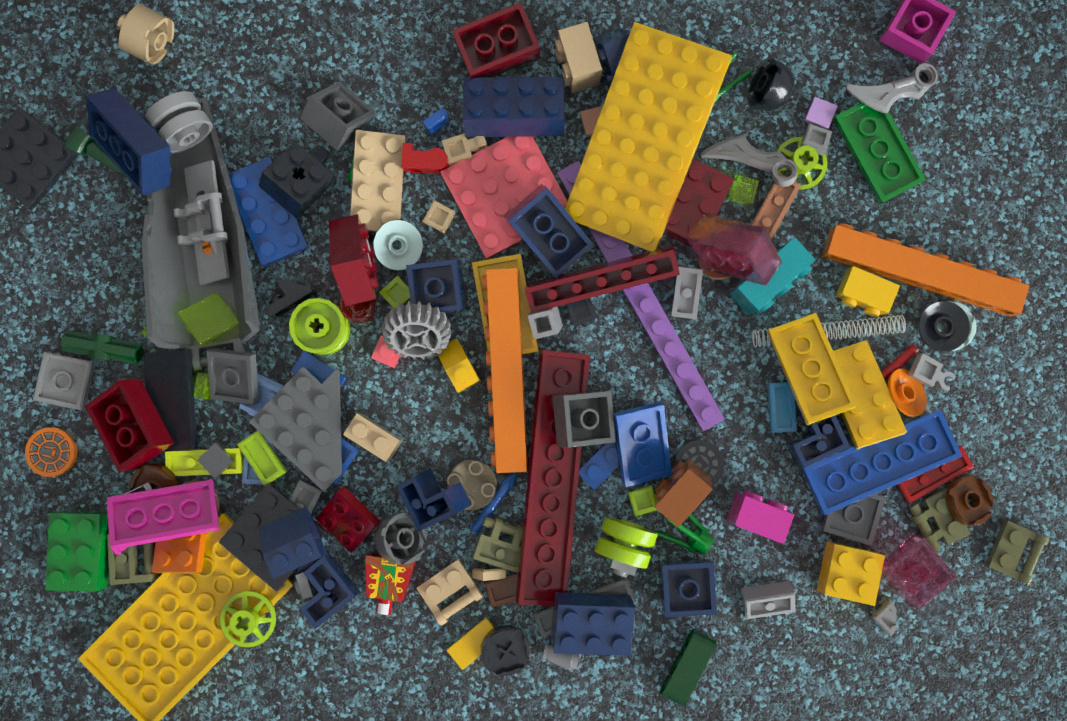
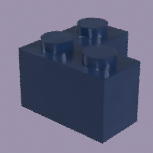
(610, 49)
(822, 441)
(428, 503)
(333, 587)

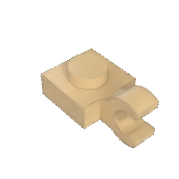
(460, 148)

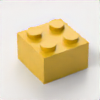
(850, 573)

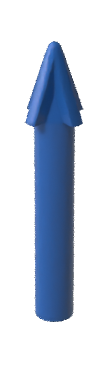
(507, 484)

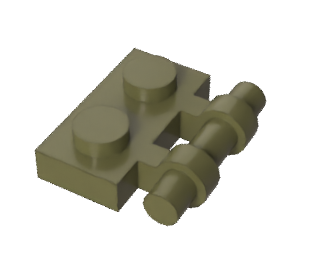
(946, 525)
(496, 551)

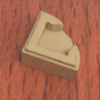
(489, 574)

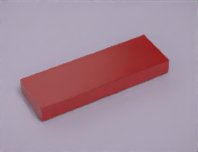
(932, 479)

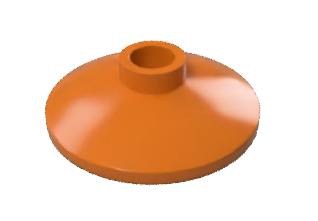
(907, 393)

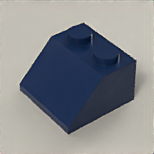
(290, 542)

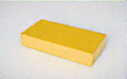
(468, 647)

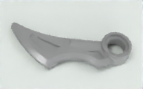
(884, 95)
(741, 151)

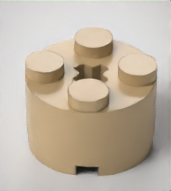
(145, 33)

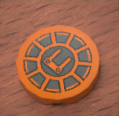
(51, 452)

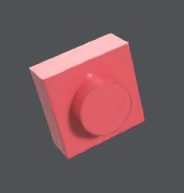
(384, 354)

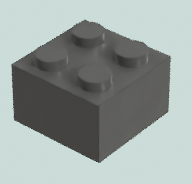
(584, 419)

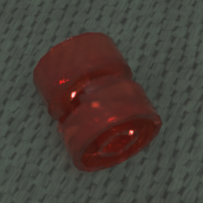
(359, 313)

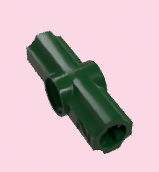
(102, 347)

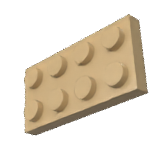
(377, 178)

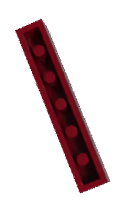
(602, 279)

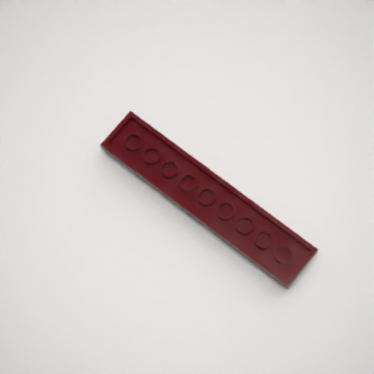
(550, 485)

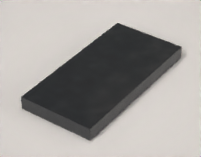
(172, 393)

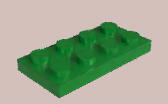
(879, 151)

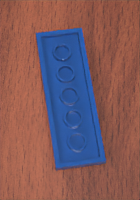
(871, 469)

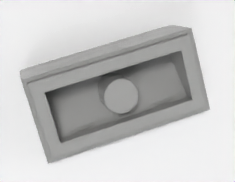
(768, 599)

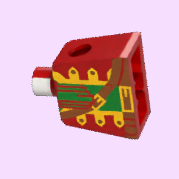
(386, 581)

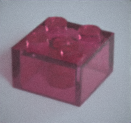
(917, 572)

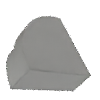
(886, 617)

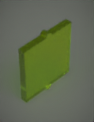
(208, 318)

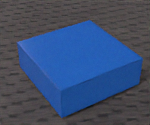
(436, 121)

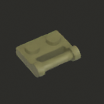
(1009, 548)
(124, 567)

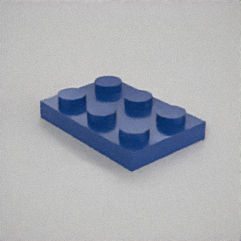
(642, 444)

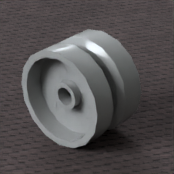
(179, 120)

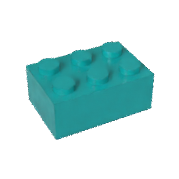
(794, 266)

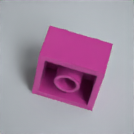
(917, 28)
(761, 518)

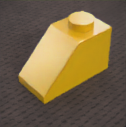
(458, 366)

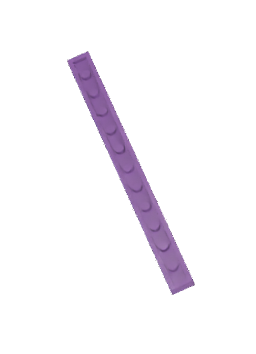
(657, 326)

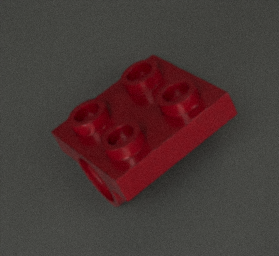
(347, 519)

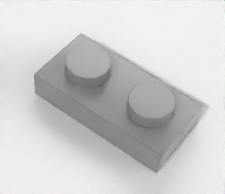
(687, 292)

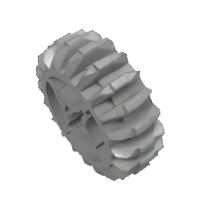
(416, 330)

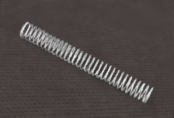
(846, 331)

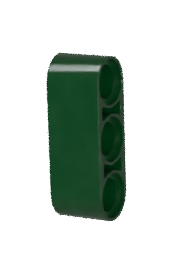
(688, 667)

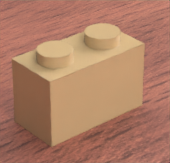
(373, 437)

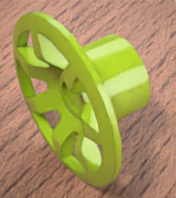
(806, 159)
(247, 619)

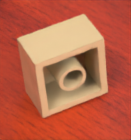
(578, 58)

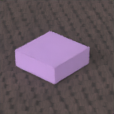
(820, 113)

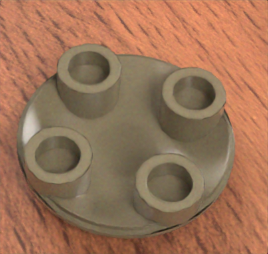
(476, 480)

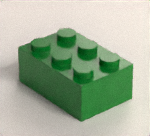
(77, 551)

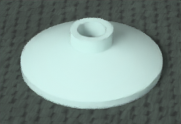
(409, 249)

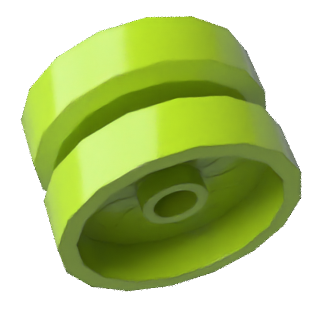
(305, 324)
(624, 545)

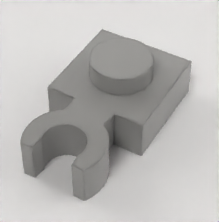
(928, 372)

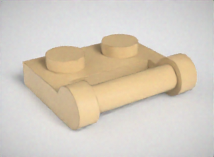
(445, 584)

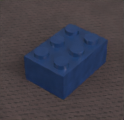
(549, 230)
(592, 624)

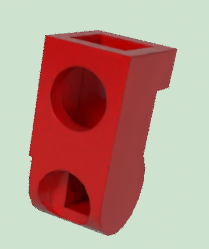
(423, 161)

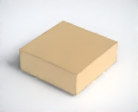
(439, 217)

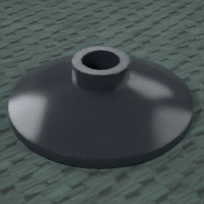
(955, 326)

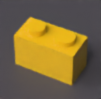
(867, 291)

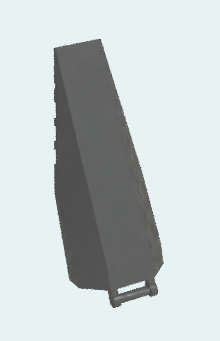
(172, 270)

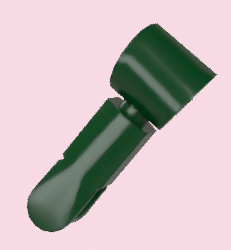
(85, 145)

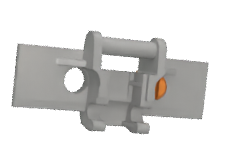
(205, 223)

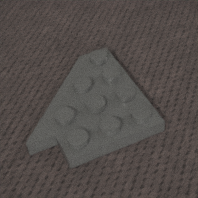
(306, 425)

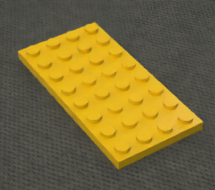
(646, 136)
(175, 631)

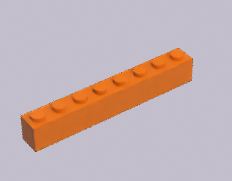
(925, 270)
(506, 370)

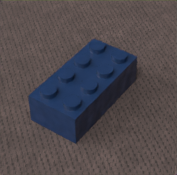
(513, 106)
(129, 141)

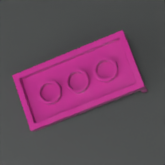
(161, 514)

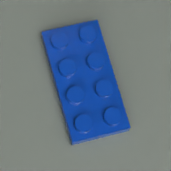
(270, 226)

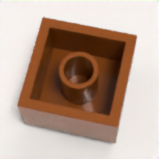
(682, 491)

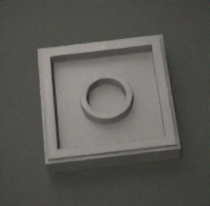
(64, 381)

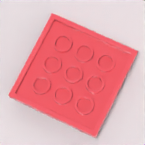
(495, 184)

